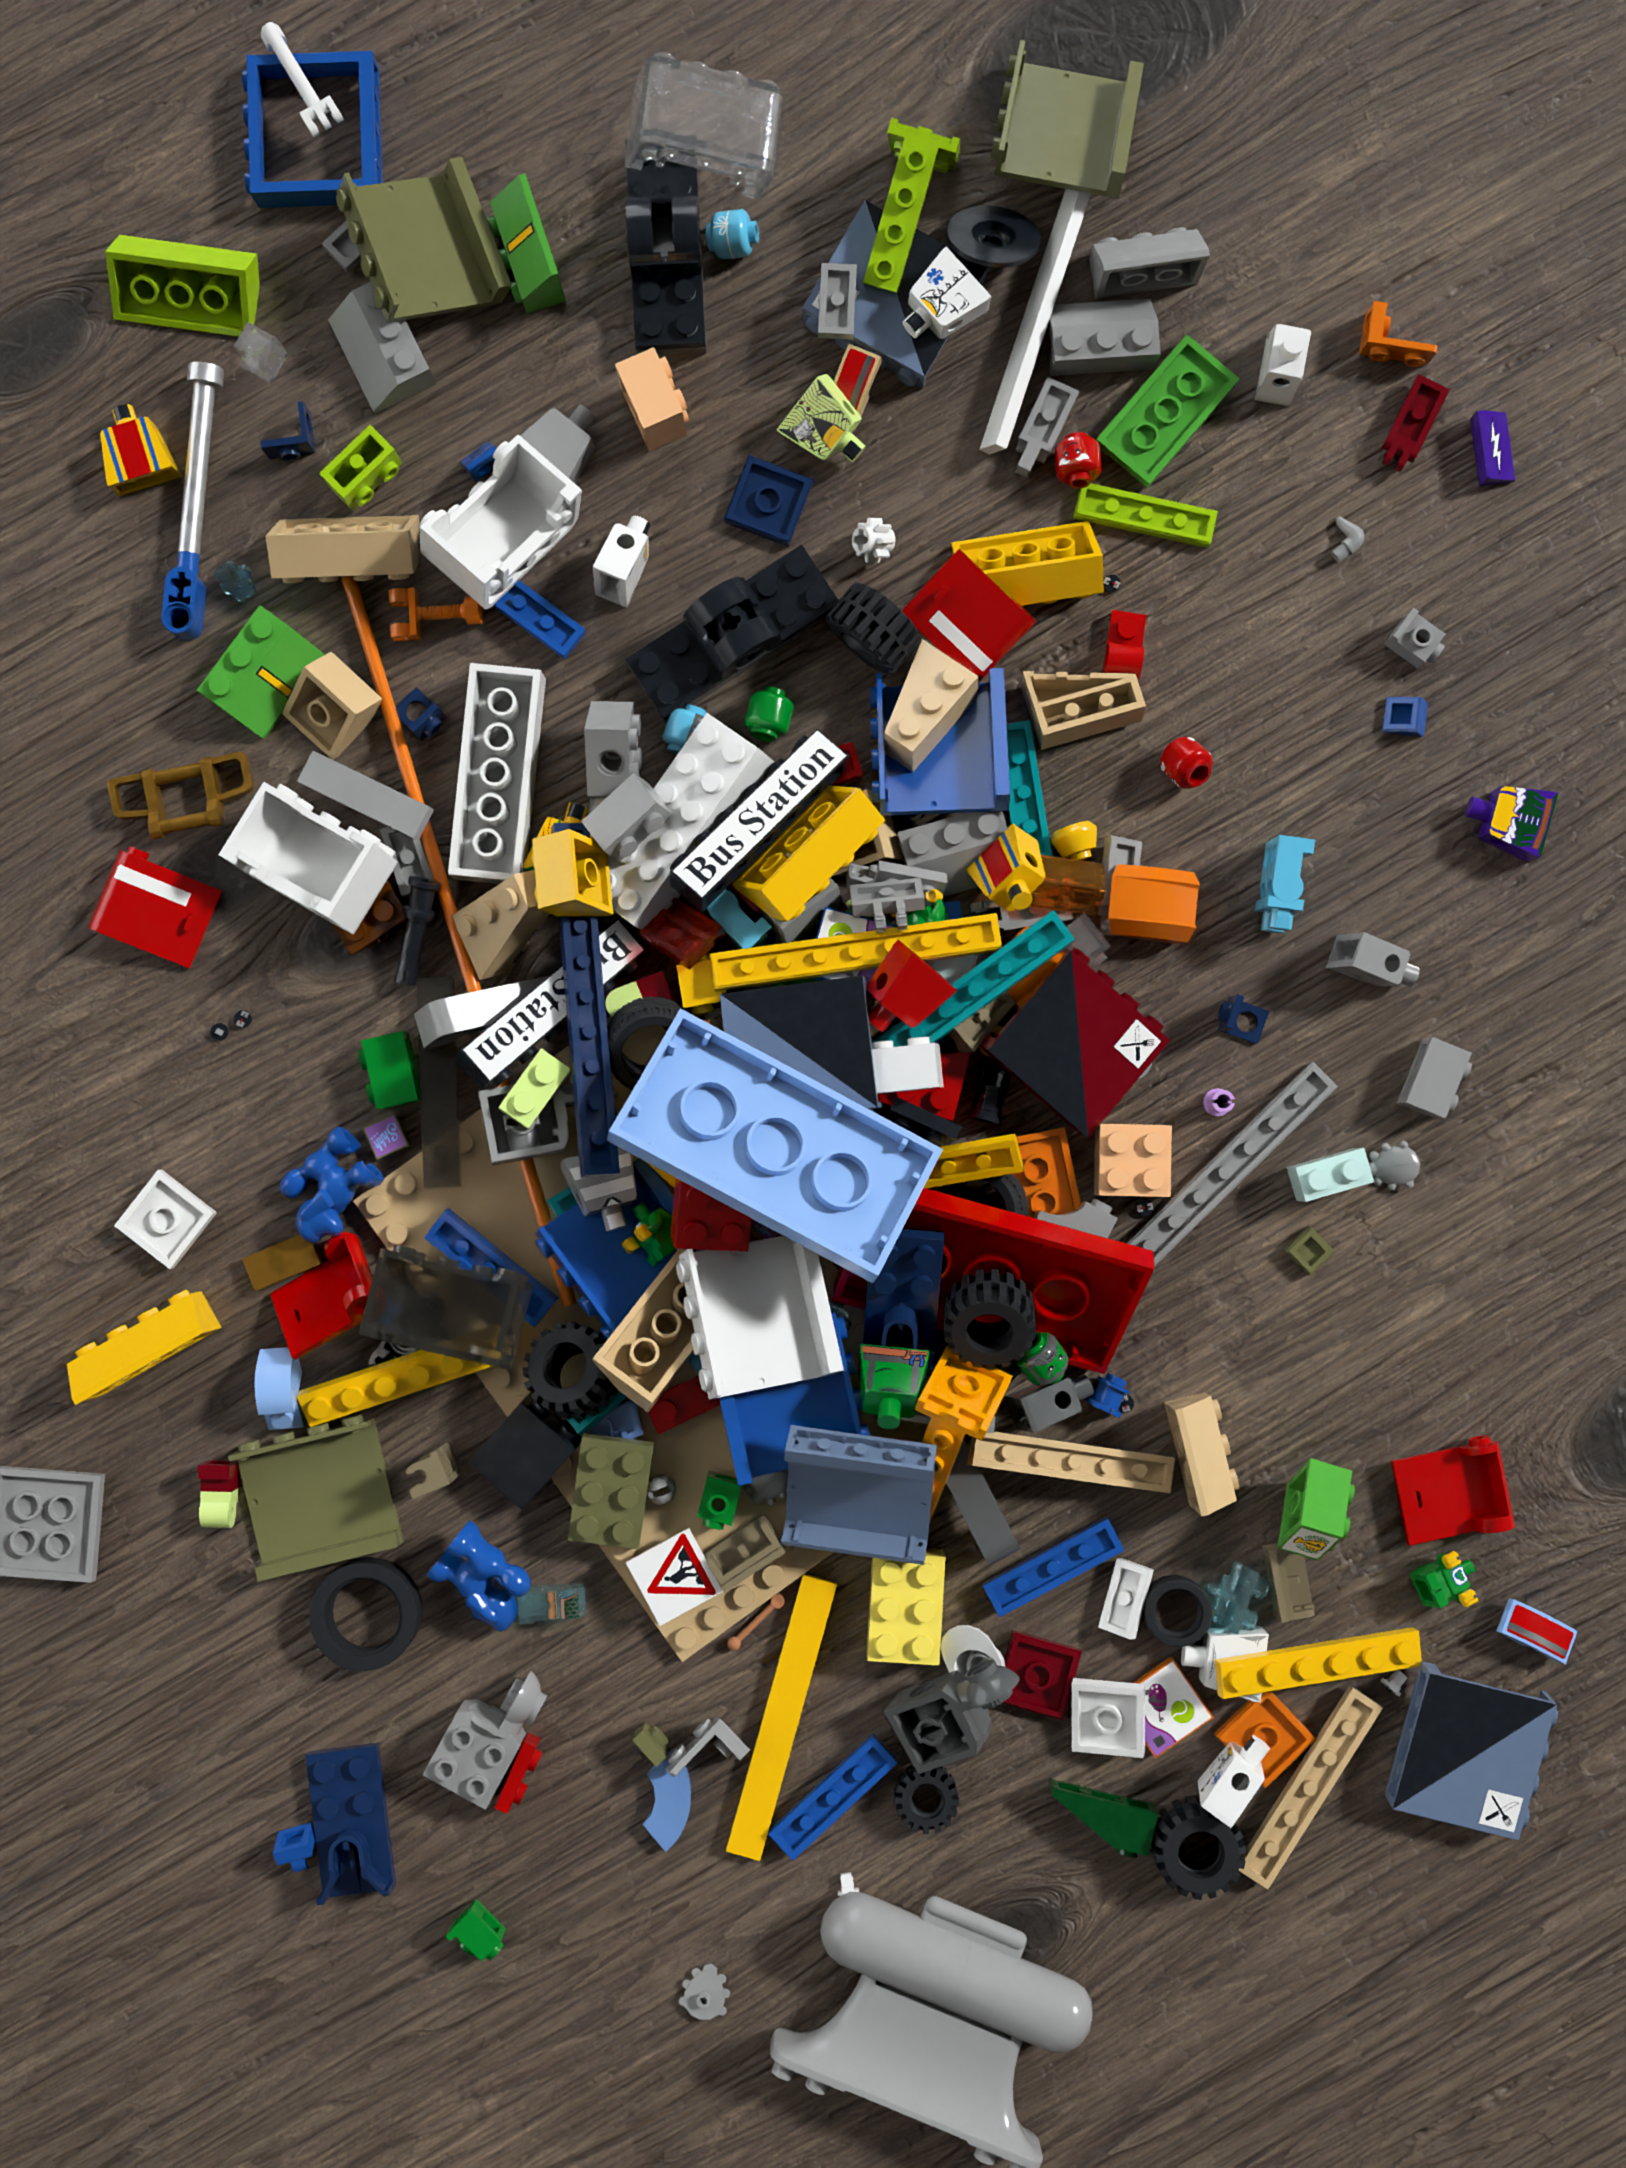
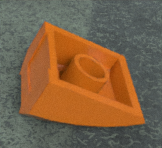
(1153, 903)

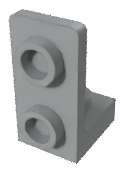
(726, 1743)

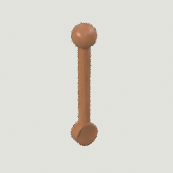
(777, 1601)

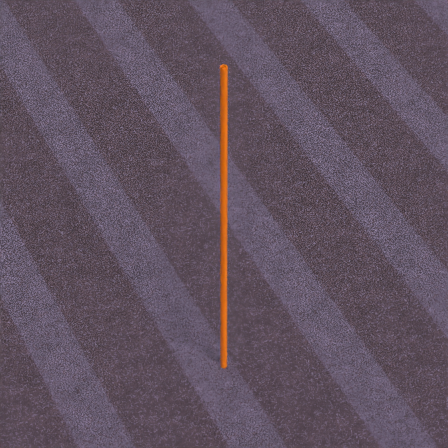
(437, 870)

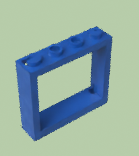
(313, 65)

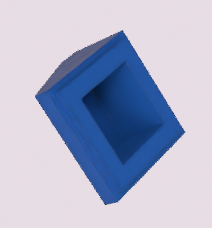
(480, 461)
(1405, 716)

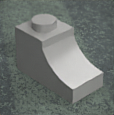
(1088, 1217)

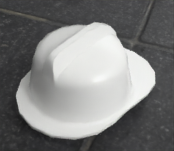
(966, 1647)

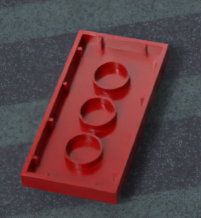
(1078, 1280)

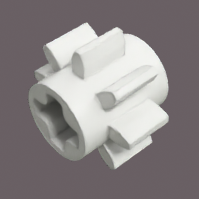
(873, 540)

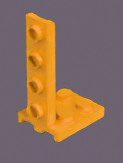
(960, 1403)

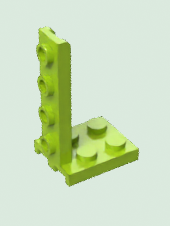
(917, 155)

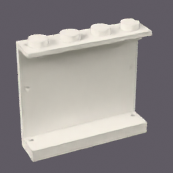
(758, 1316)

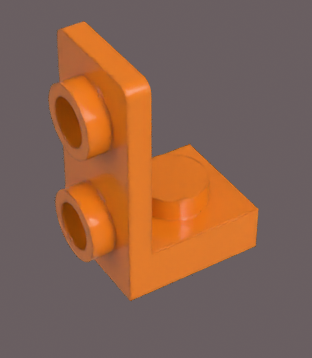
(1380, 348)

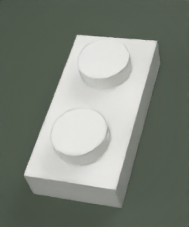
(1126, 1598)

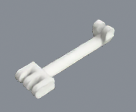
(317, 109)

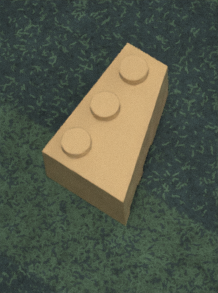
(928, 705)
(1080, 705)
(500, 924)

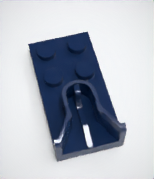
(906, 1294)
(350, 1821)

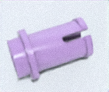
(1212, 1108)

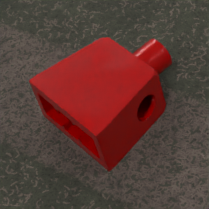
(906, 988)

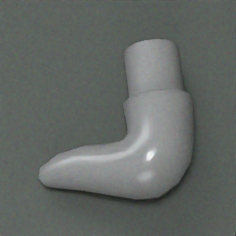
(1352, 543)

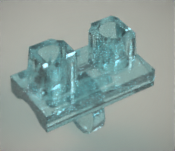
(1234, 1597)

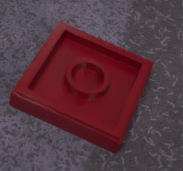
(1044, 1673)

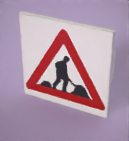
(674, 1576)

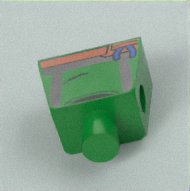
(891, 1381)

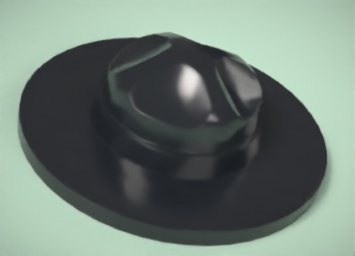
(993, 236)

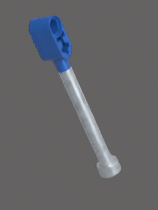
(205, 380)

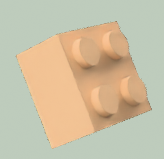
(651, 398)
(1132, 1160)

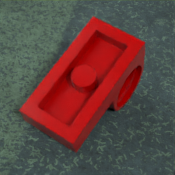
(1124, 643)

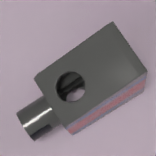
(1035, 1405)

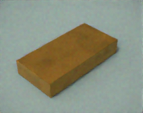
(281, 1262)

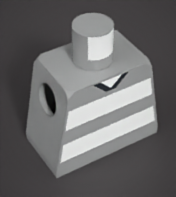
(603, 1194)

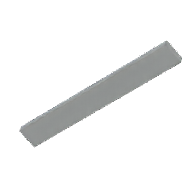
(1234, 1162)

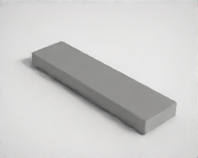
(365, 795)

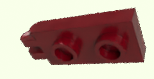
(1414, 421)

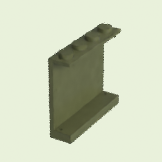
(1066, 127)
(424, 244)
(318, 1497)

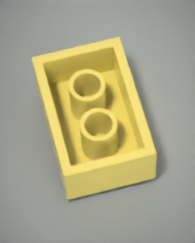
(906, 1610)

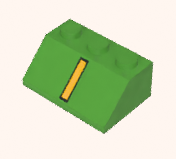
(525, 247)
(259, 671)

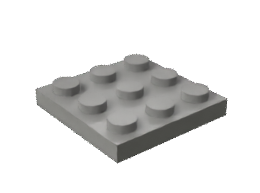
(50, 1523)

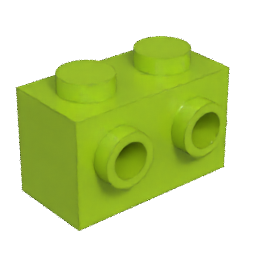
(361, 468)

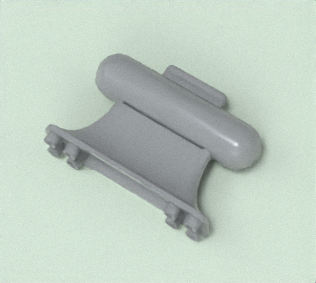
(936, 2020)

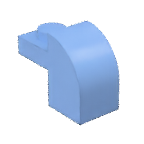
(277, 1387)

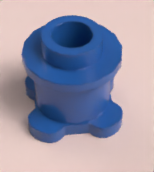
(1109, 1394)

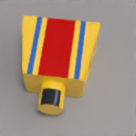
(135, 453)
(1009, 869)

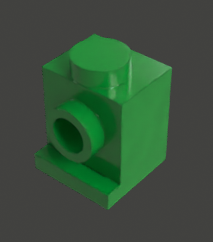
(721, 1487)
(477, 1932)

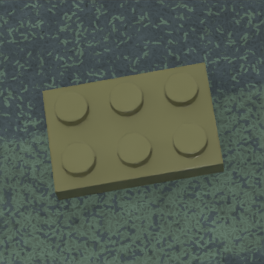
(610, 1491)

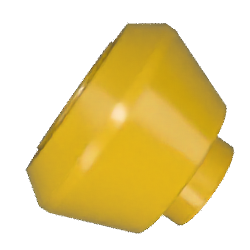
(1075, 840)

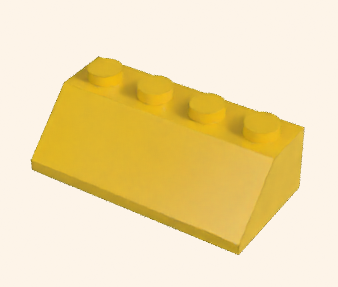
(1040, 562)
(810, 852)
(141, 1346)

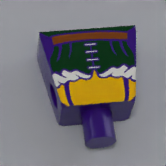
(1514, 819)

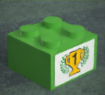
(1316, 1509)

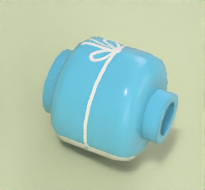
(731, 234)

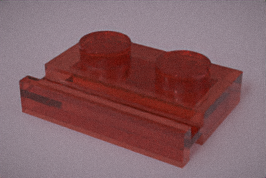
(682, 933)

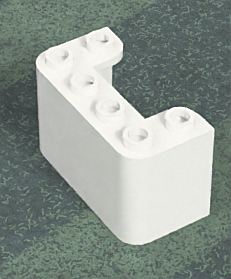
(502, 524)
(309, 856)

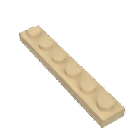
(1072, 1461)
(1309, 1786)

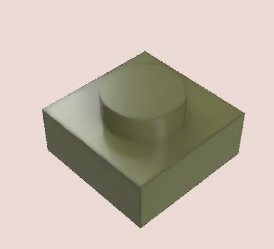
(651, 1743)

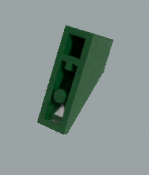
(1117, 1819)

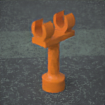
(402, 597)

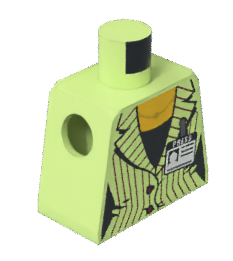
(824, 422)

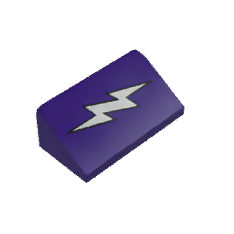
(1492, 448)

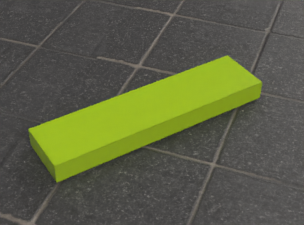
(1146, 515)

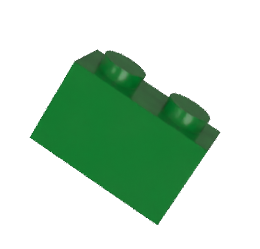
(390, 1070)

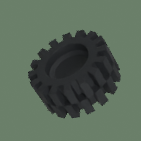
(931, 1818)

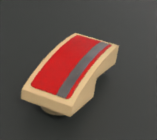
(857, 375)

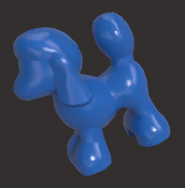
(335, 1185)
(483, 1578)

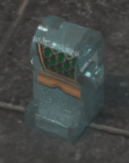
(552, 1603)

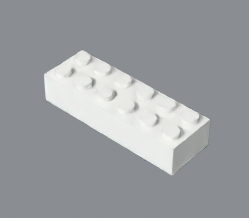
(496, 773)
(697, 788)

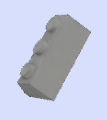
(1147, 262)
(1103, 337)
(379, 352)
(951, 846)

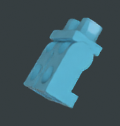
(1282, 881)
(736, 924)

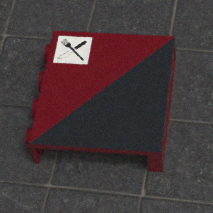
(1078, 1043)

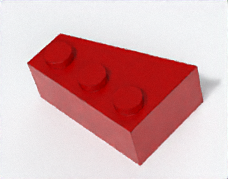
(938, 1100)

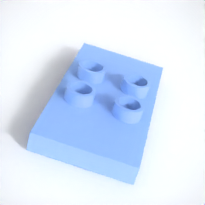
(775, 1145)

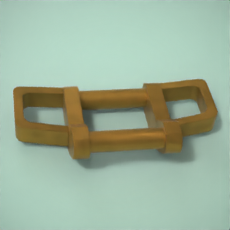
(152, 779)

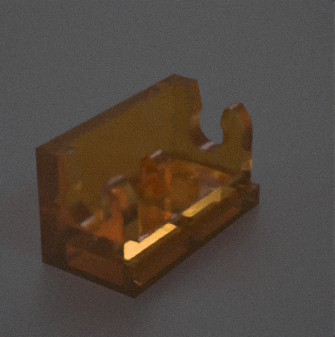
(1070, 886)

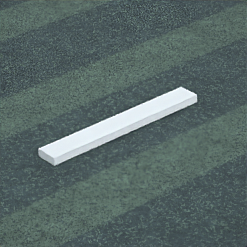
(1035, 321)

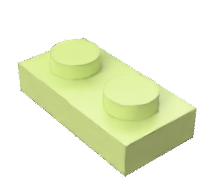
(534, 1088)

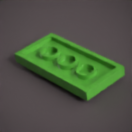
(1167, 411)

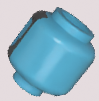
(681, 726)

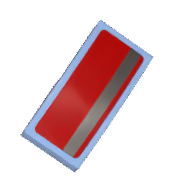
(1537, 1631)

